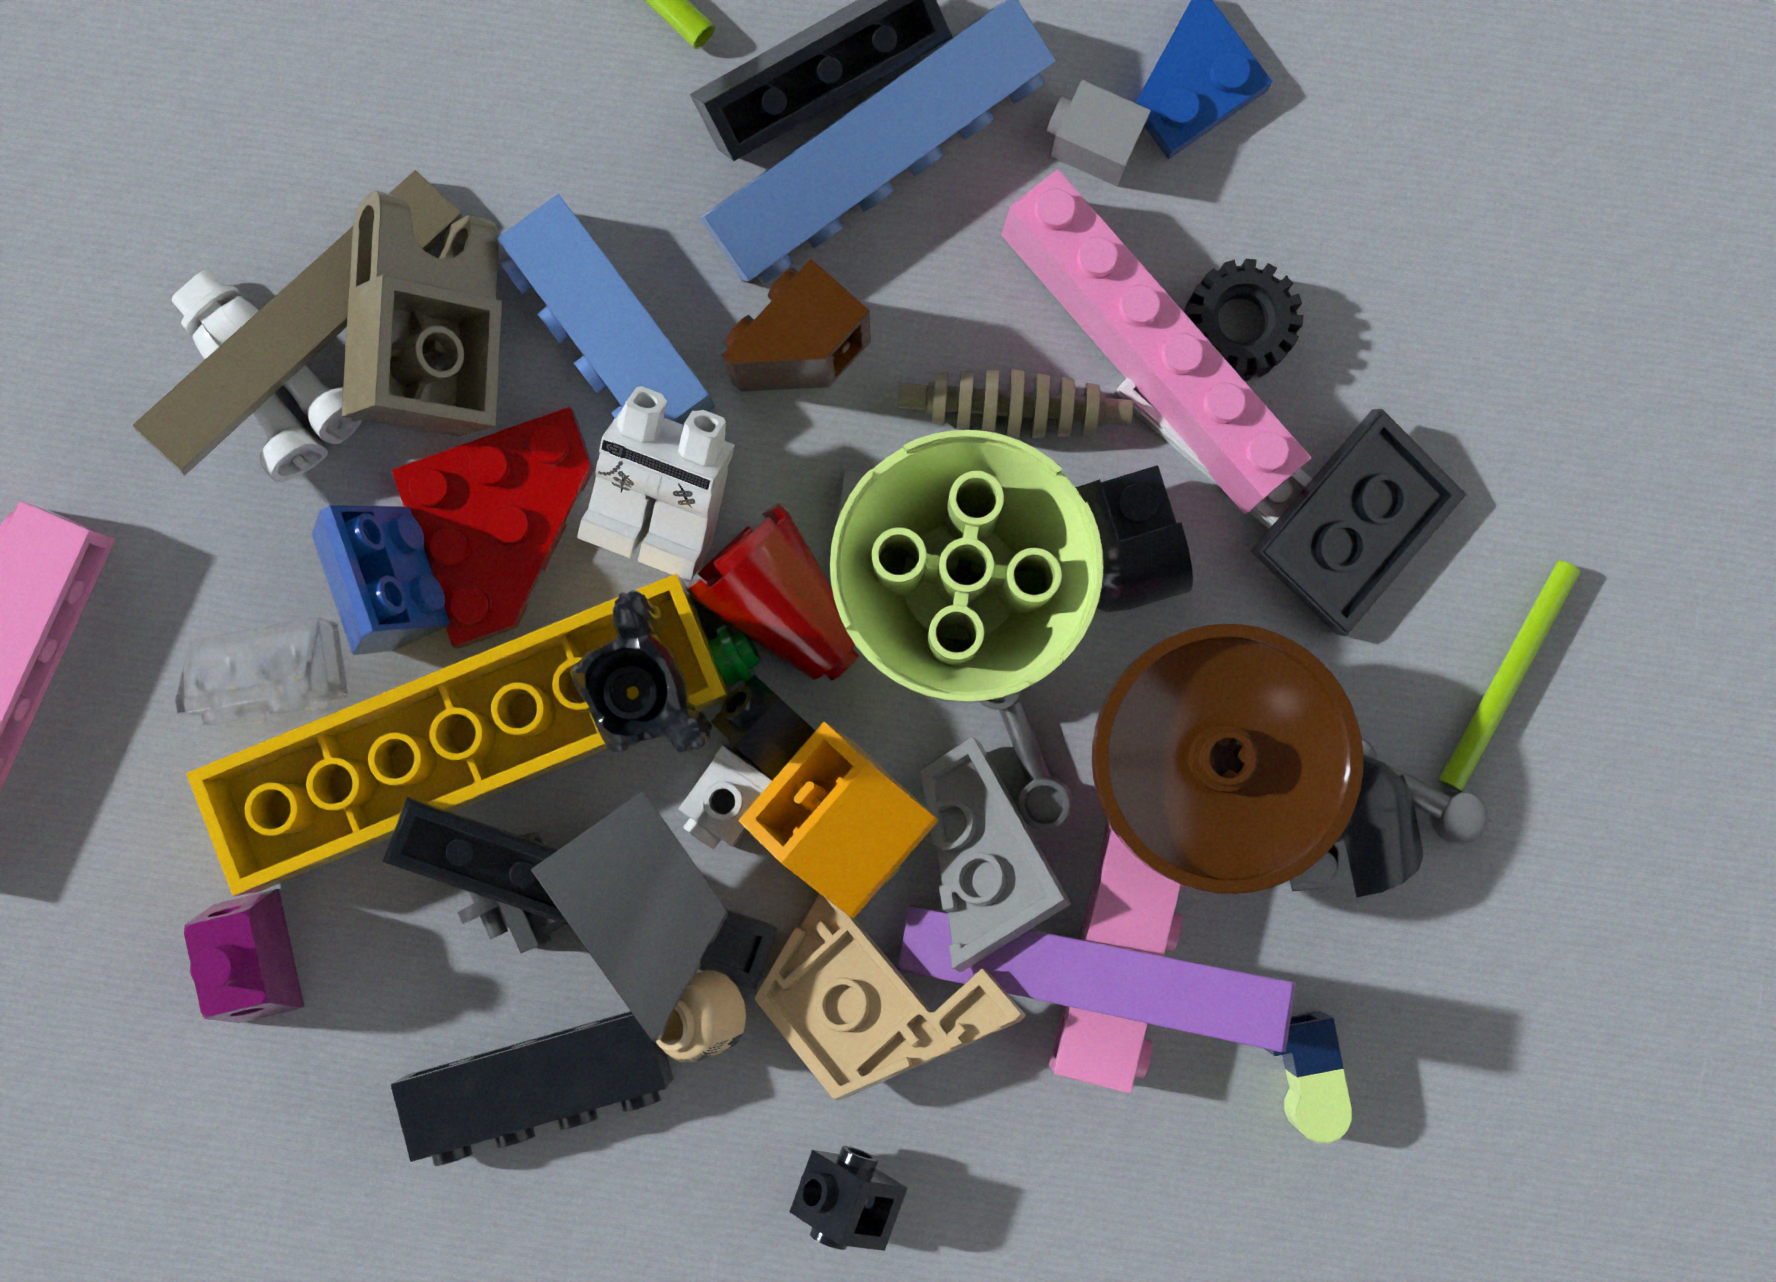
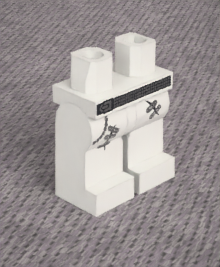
(659, 481)

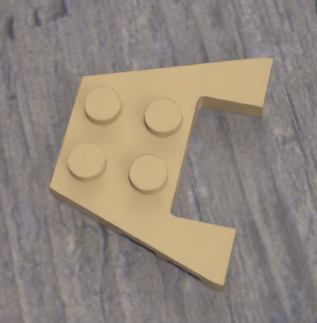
(858, 1015)

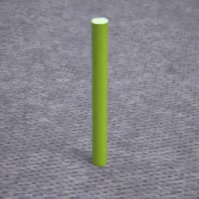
(1509, 676)

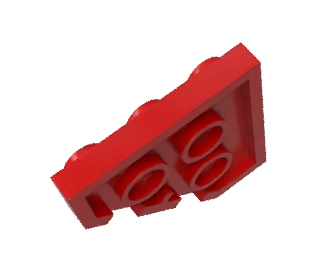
(496, 517)

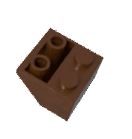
(800, 336)

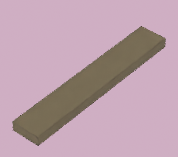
(275, 342)

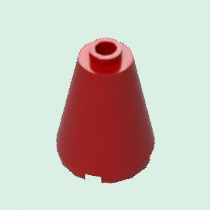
(778, 596)

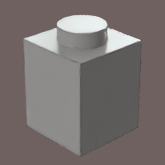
(1097, 131)

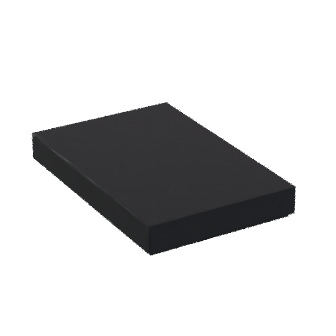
(1359, 522)

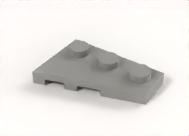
(987, 857)

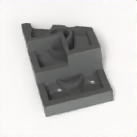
(636, 907)

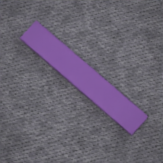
(1115, 982)

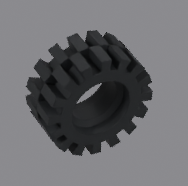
(1268, 294)

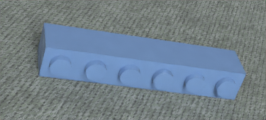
(877, 141)

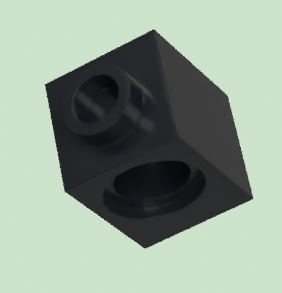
(762, 726)

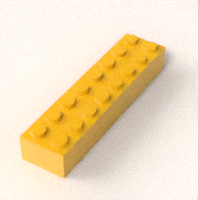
(431, 740)

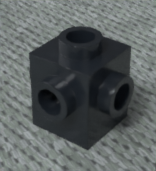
(835, 1195)

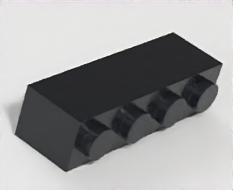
(816, 70)
(529, 1085)

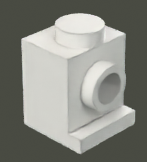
(731, 773)

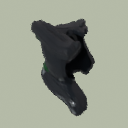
(646, 663)

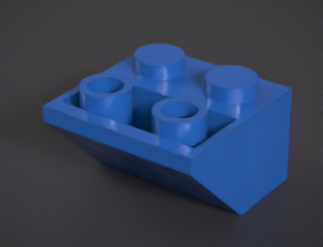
(379, 576)

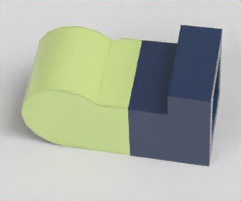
(1318, 1088)

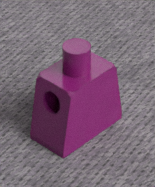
(243, 959)

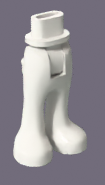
(213, 315)

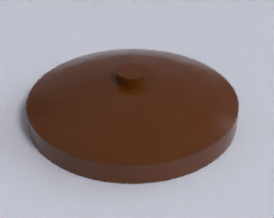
(1227, 758)

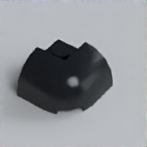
(1140, 541)
(1379, 843)

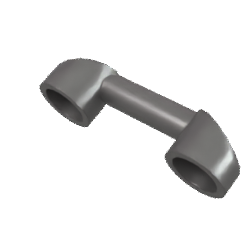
(1046, 798)
(1454, 815)

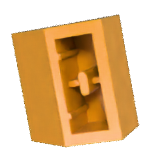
(838, 820)

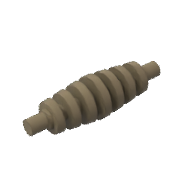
(1065, 407)

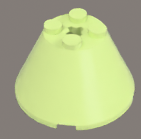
(977, 505)

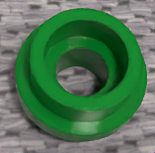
(734, 655)

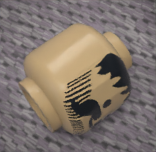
(705, 1019)

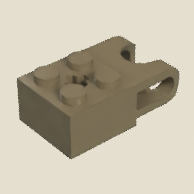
(421, 324)

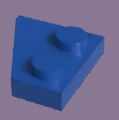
(1199, 79)

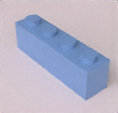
(597, 311)

